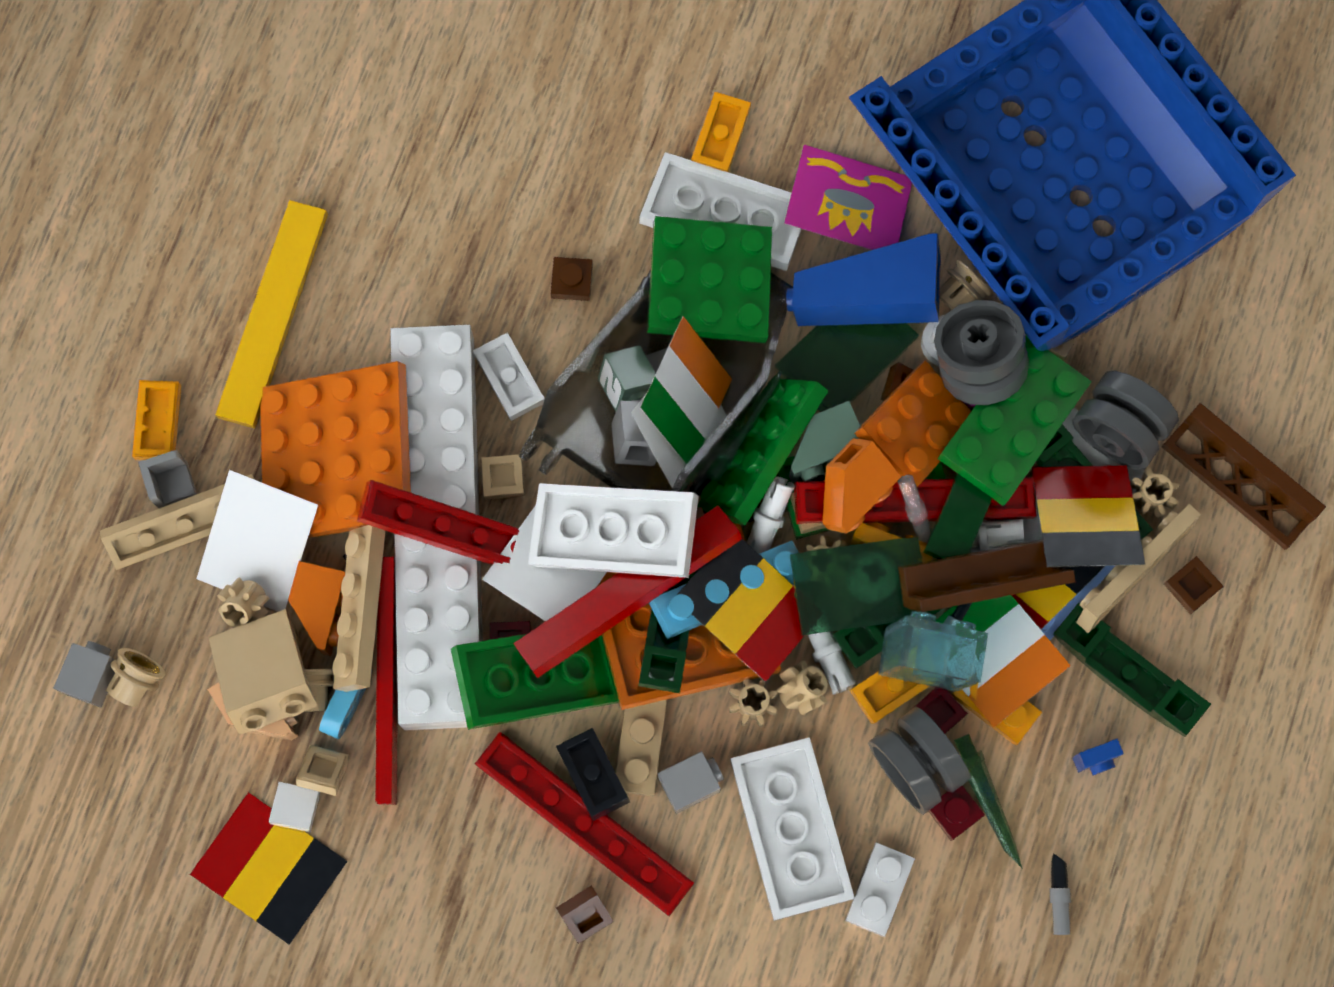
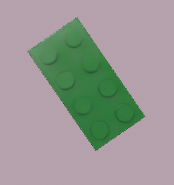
(1007, 437)
(764, 450)
(502, 688)

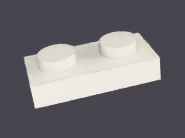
(509, 376)
(880, 889)

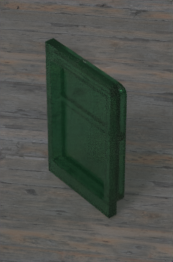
(846, 357)
(852, 585)

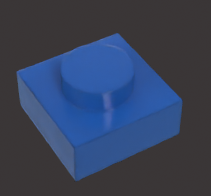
(1098, 758)

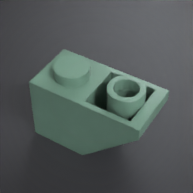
(823, 440)

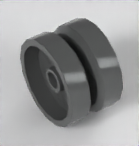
(982, 352)
(1126, 419)
(919, 760)

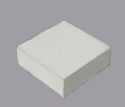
(294, 807)

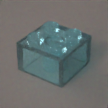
(933, 652)

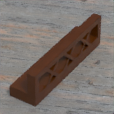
(1252, 465)
(979, 576)

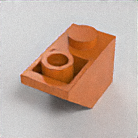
(855, 483)
(318, 603)

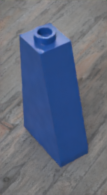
(872, 287)

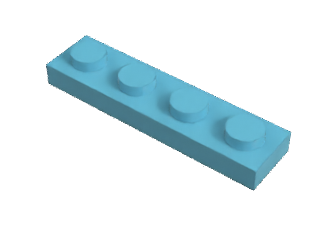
(675, 610)

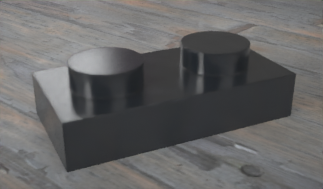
(592, 774)

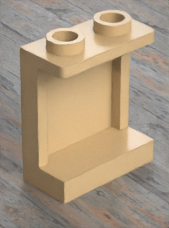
(261, 672)

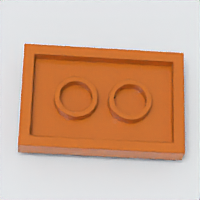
(915, 423)

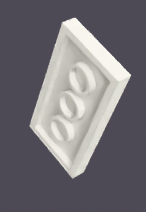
(709, 194)
(613, 530)
(792, 829)

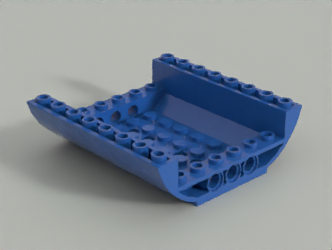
(1121, 117)

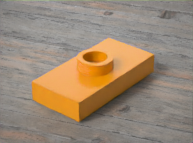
(156, 418)

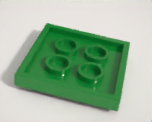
(711, 277)

